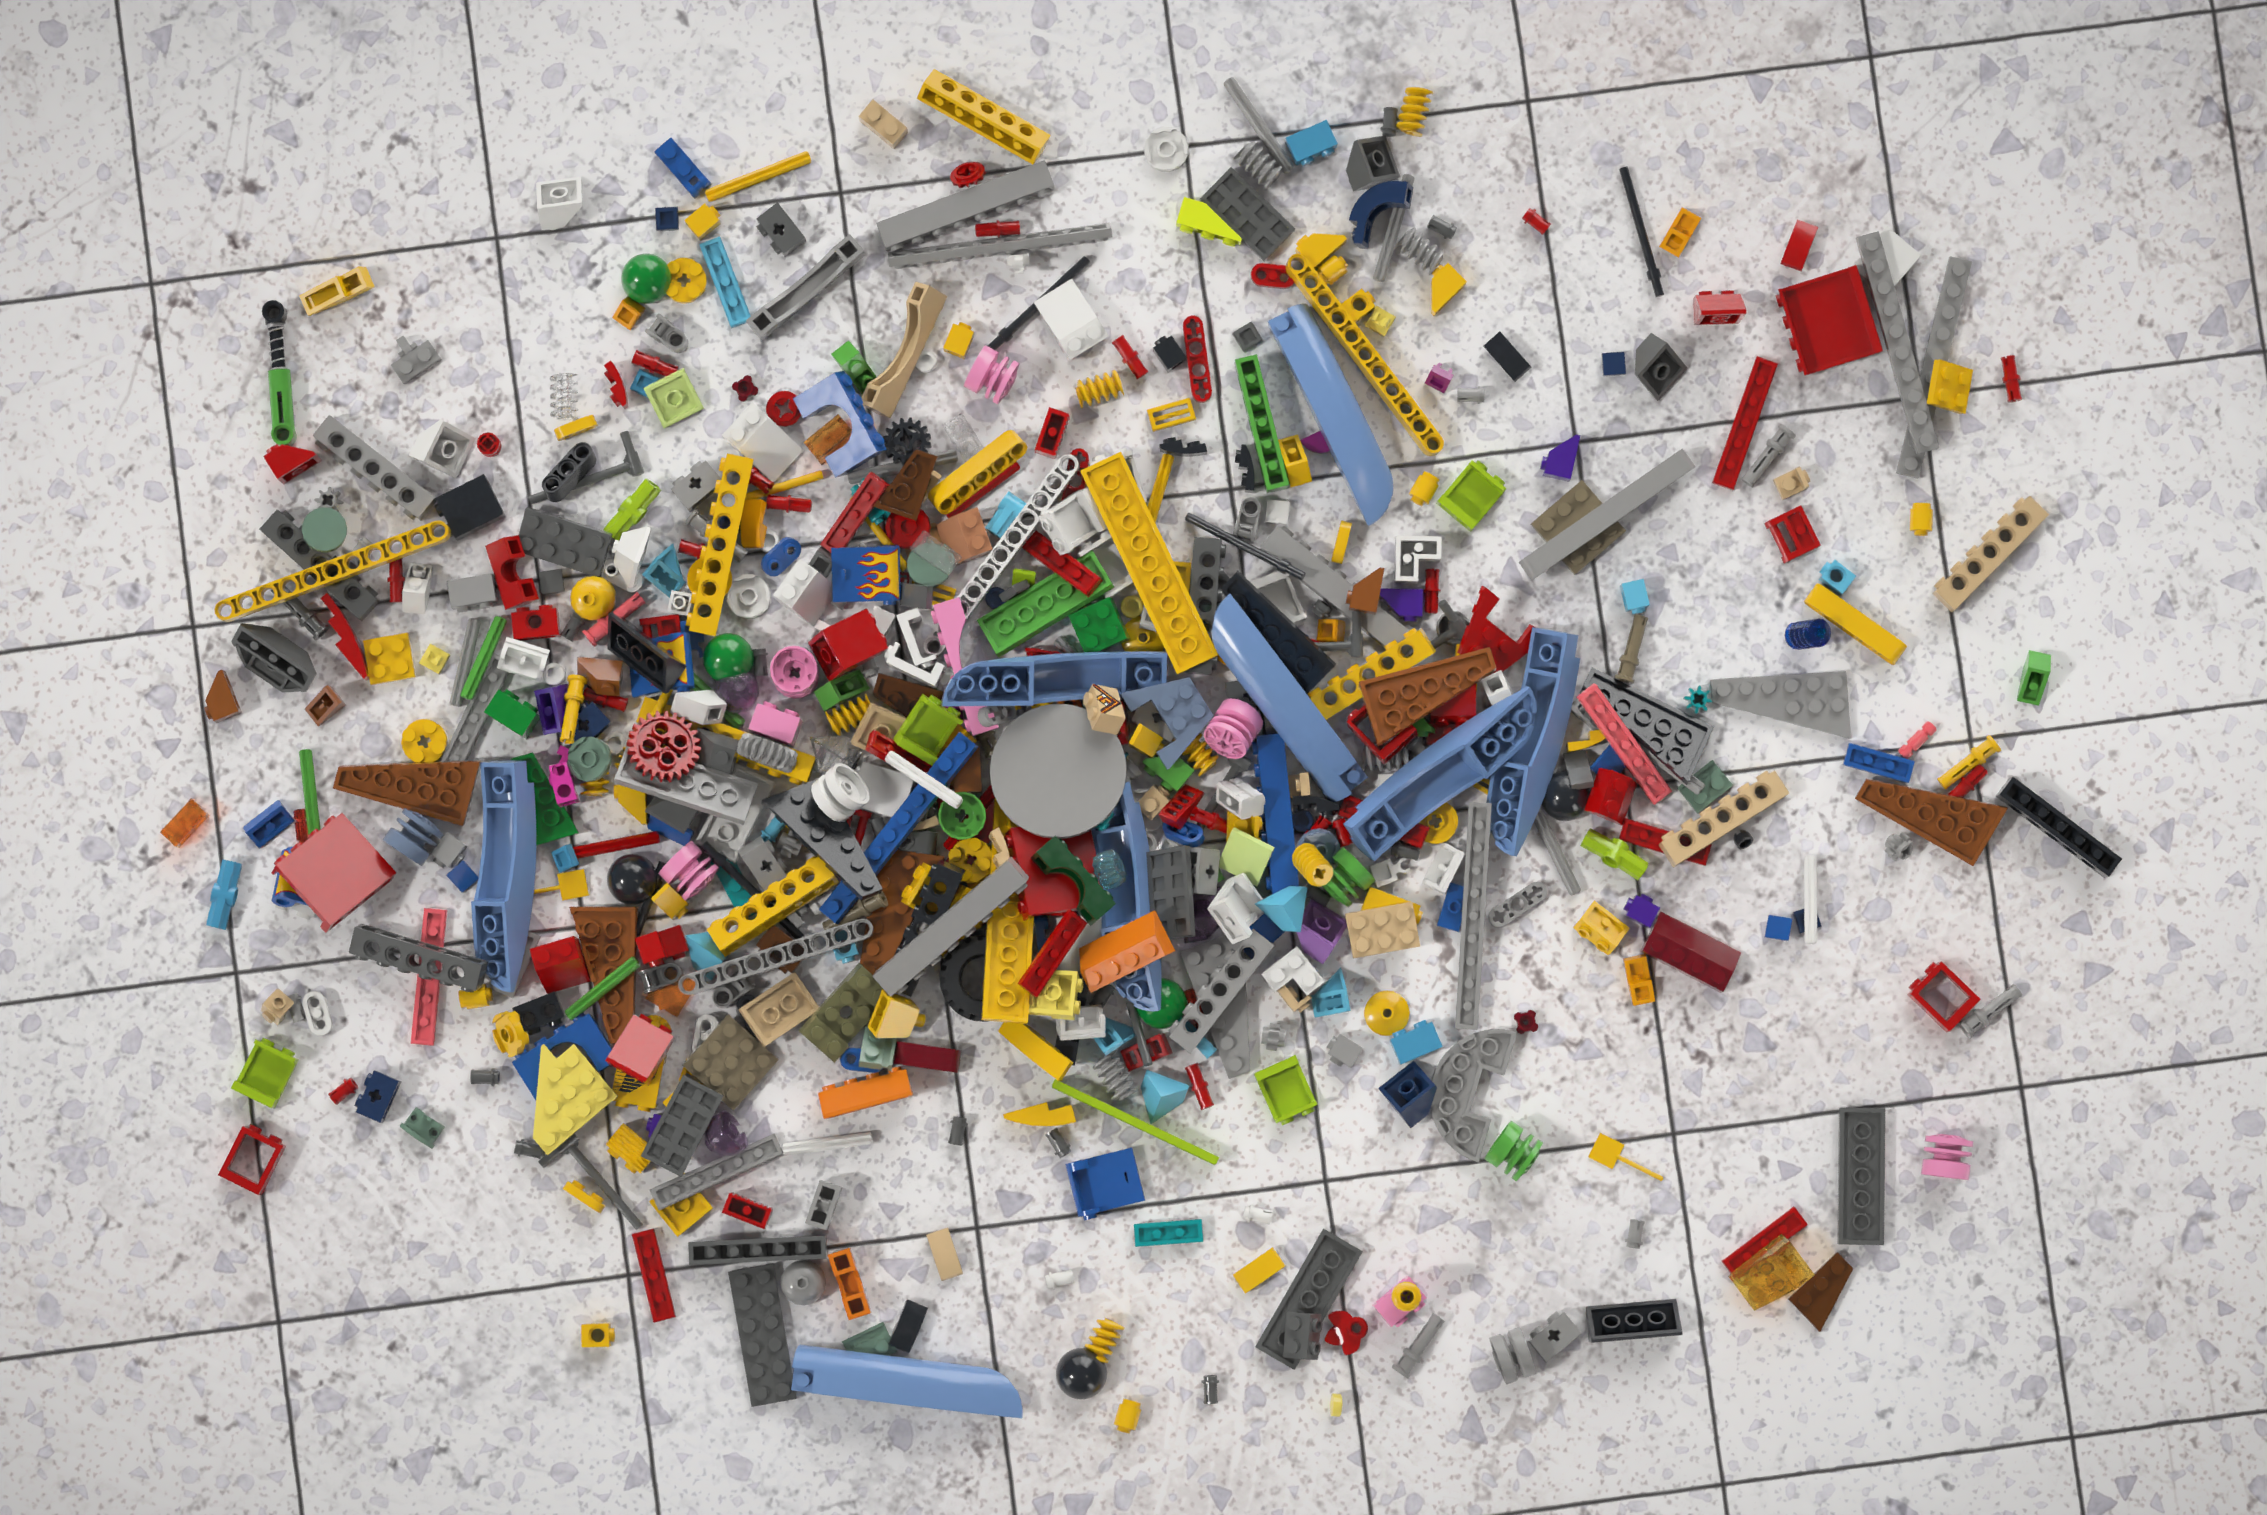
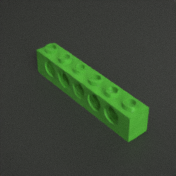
(1261, 423)

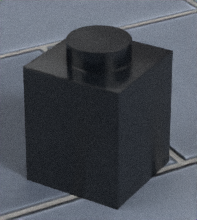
(1169, 353)

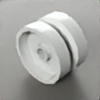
(840, 792)

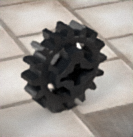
(897, 444)

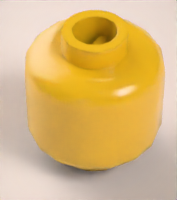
(1413, 1291)

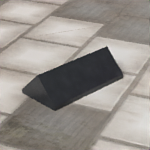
(643, 653)
(1633, 1320)

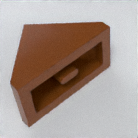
(324, 705)

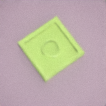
(673, 398)
(1245, 855)

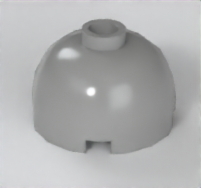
(803, 1282)

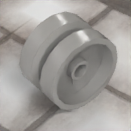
(1514, 1355)

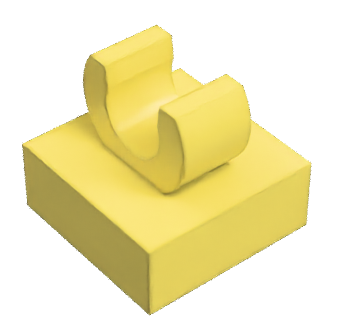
(1380, 321)
(434, 659)

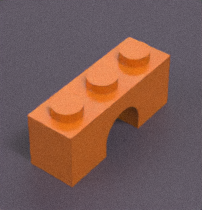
(849, 1283)

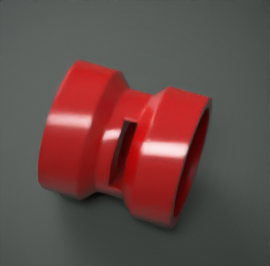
(491, 447)

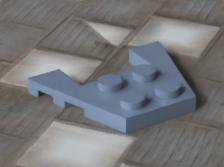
(1181, 710)

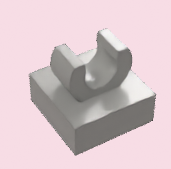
(795, 917)

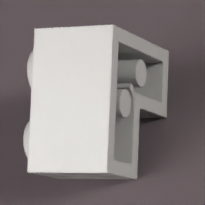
(1411, 551)
(1296, 967)

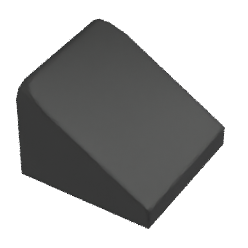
(822, 562)

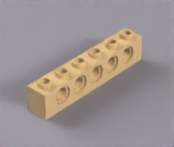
(2033, 514)
(1774, 790)

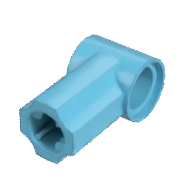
(1005, 515)

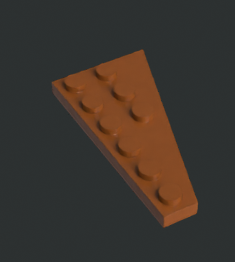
(1410, 694)
(428, 788)
(1945, 820)
(892, 920)
(607, 943)

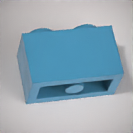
(1311, 143)
(1415, 1042)

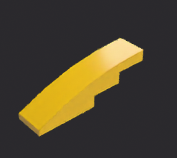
(1036, 1048)

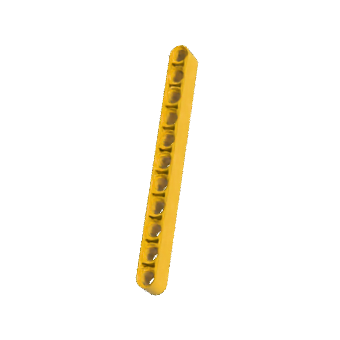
(1365, 366)
(321, 571)

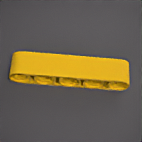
(977, 472)
(1855, 624)

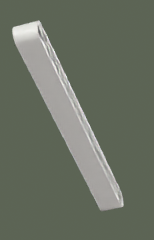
(1004, 544)

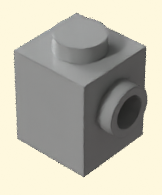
(448, 851)
(1343, 1051)

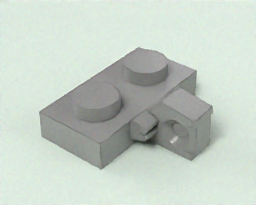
(414, 359)

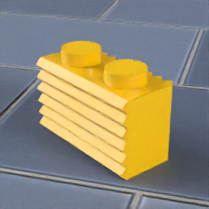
(628, 1146)

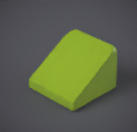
(1020, 575)

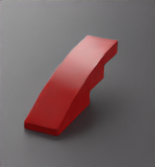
(349, 643)

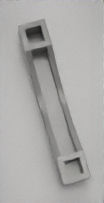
(793, 299)

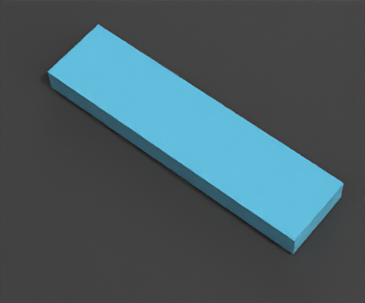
(725, 282)

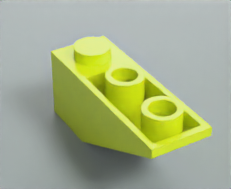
(1202, 219)

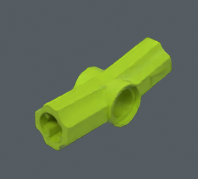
(633, 509)
(1614, 853)

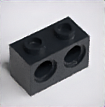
(537, 1007)

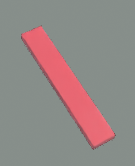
(1624, 744)
(428, 990)

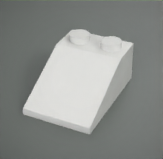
(1070, 319)
(764, 441)

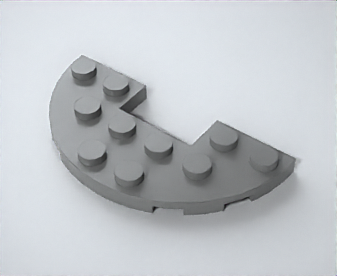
(1457, 1083)

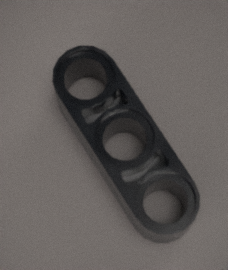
(564, 481)

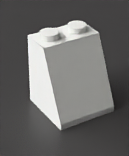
(805, 592)

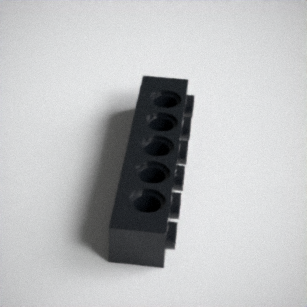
(2058, 827)
(951, 877)

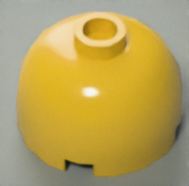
(593, 597)

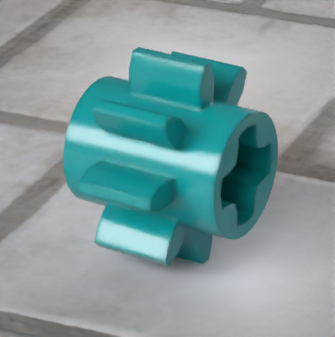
(1696, 707)

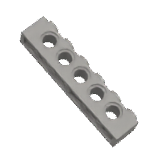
(332, 428)
(1189, 1040)

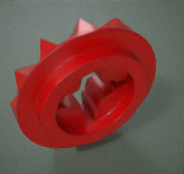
(960, 177)
(773, 411)

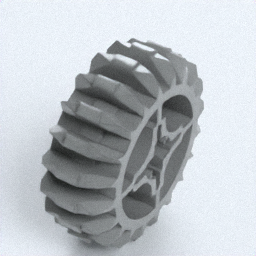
(767, 752)

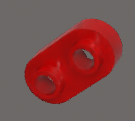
(1273, 275)

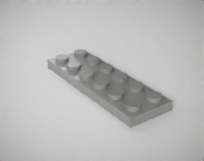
(701, 789)

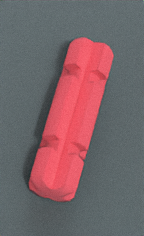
(1917, 740)

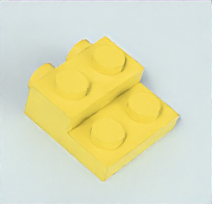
(1058, 996)

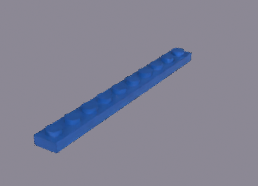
(903, 822)

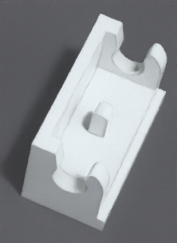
(523, 659)
(1443, 868)
(1087, 1024)

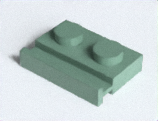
(1715, 785)
(877, 1052)
(872, 1340)

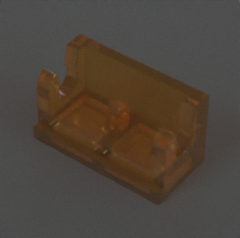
(828, 439)
(184, 823)

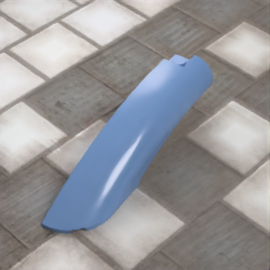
(1335, 410)
(1053, 677)
(1284, 702)
(1442, 772)
(1523, 779)
(1129, 839)
(506, 871)
(904, 1381)

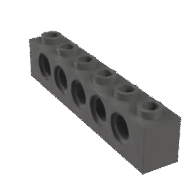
(274, 528)
(1202, 548)
(473, 967)
(757, 1250)

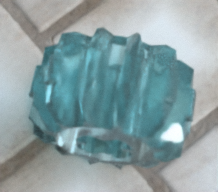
(1109, 869)

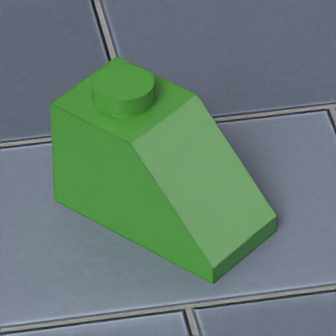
(2034, 677)
(841, 690)

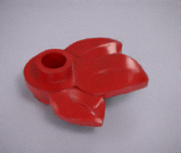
(1343, 1333)

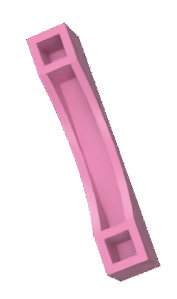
(951, 622)

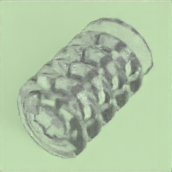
(563, 397)

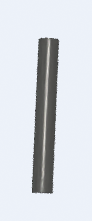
(1139, 1034)

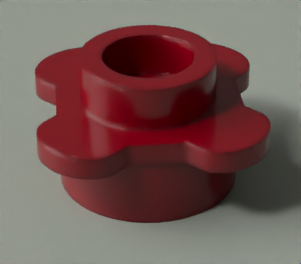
(745, 382)
(1531, 1026)

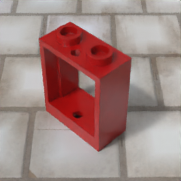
(1391, 748)
(1931, 971)
(255, 1132)

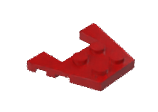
(1484, 634)

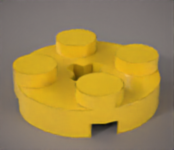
(692, 290)
(428, 729)
(1446, 827)
(973, 847)
(509, 1033)

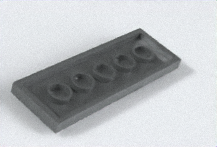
(1861, 1176)
(1311, 1290)
(762, 1335)

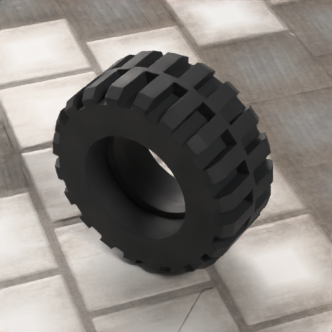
(951, 977)

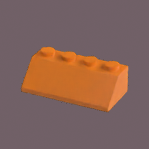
(1124, 951)
(865, 1093)

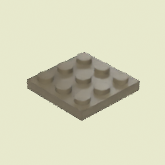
(1567, 511)
(730, 1062)

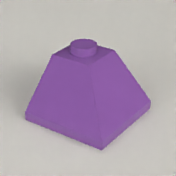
(1320, 931)

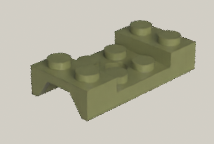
(827, 1027)

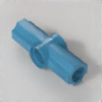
(224, 894)

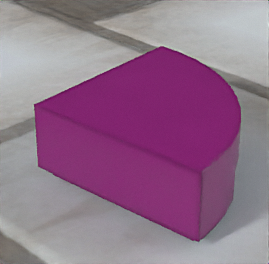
(1315, 443)

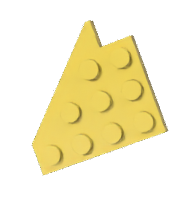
(567, 1096)

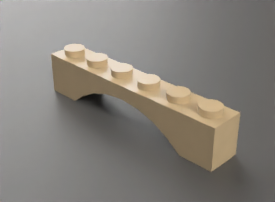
(922, 312)

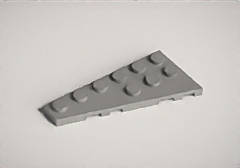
(1800, 699)
(1231, 1027)

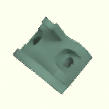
(422, 1127)

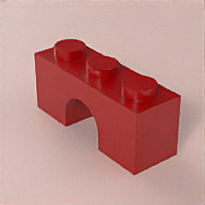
(503, 559)

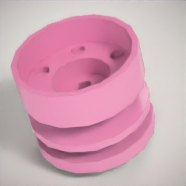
(991, 374)
(795, 659)
(1233, 728)
(689, 871)
(1947, 1157)

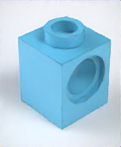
(1846, 577)
(1635, 596)
(845, 957)

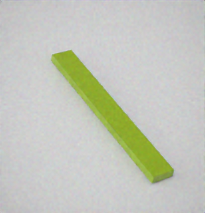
(1135, 1122)

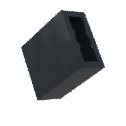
(469, 507)

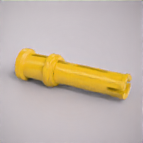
(573, 699)
(1977, 756)

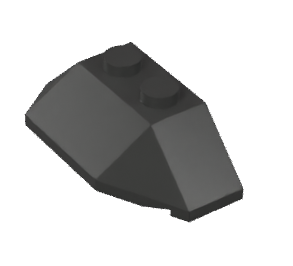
(274, 658)

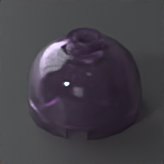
(738, 692)
(724, 1136)

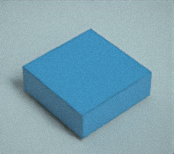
(642, 380)
(565, 858)

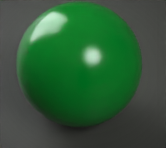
(646, 278)
(727, 656)
(1172, 1005)

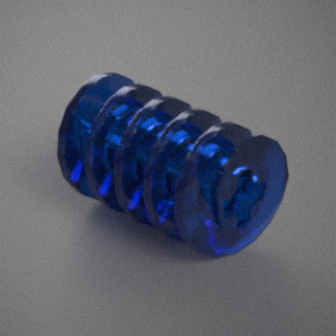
(1808, 634)

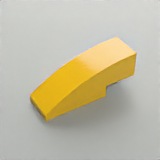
(337, 290)
(1041, 1115)

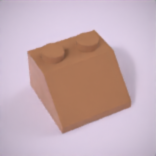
(965, 535)

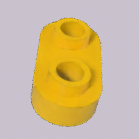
(577, 1190)

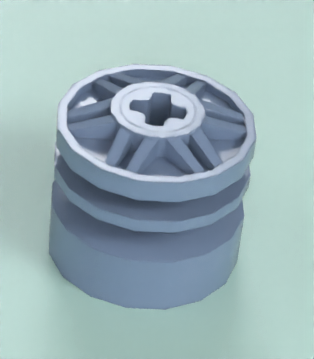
(413, 836)

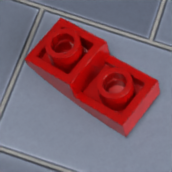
(1799, 245)
(619, 392)

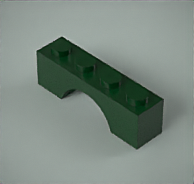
(1093, 899)

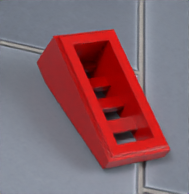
(1183, 814)
(1163, 1042)

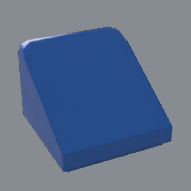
(462, 876)
(1778, 928)

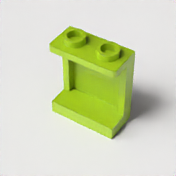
(1472, 495)
(927, 728)
(266, 1073)
(1286, 1090)

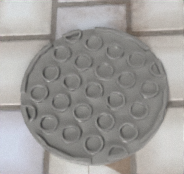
(1057, 772)

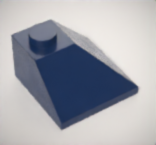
(1410, 1093)

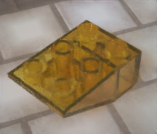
(1771, 1273)

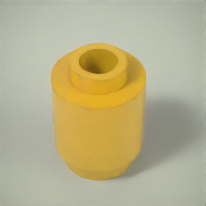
(1332, 269)
(1424, 488)
(1921, 519)
(476, 999)
(1127, 1416)

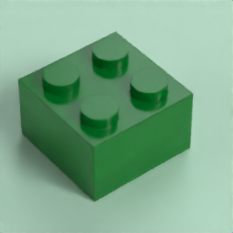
(1099, 626)
(512, 714)

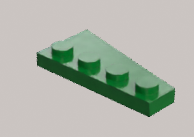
(551, 820)

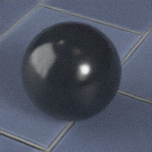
(1562, 801)
(632, 879)
(1081, 1373)

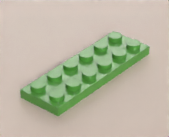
(1039, 608)

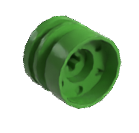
(971, 826)
(1346, 877)
(1514, 1151)

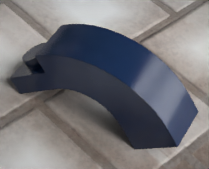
(1373, 202)

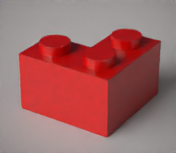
(662, 945)

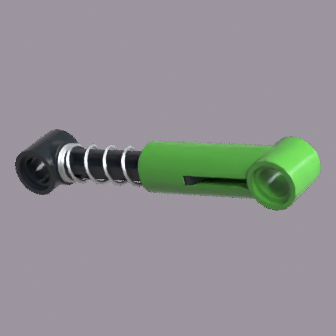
(279, 376)

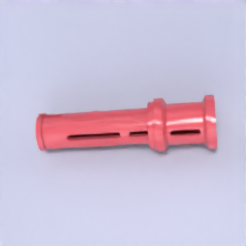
(600, 628)

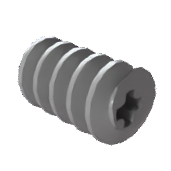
(1258, 164)
(1420, 250)
(1371, 760)
(1115, 1077)

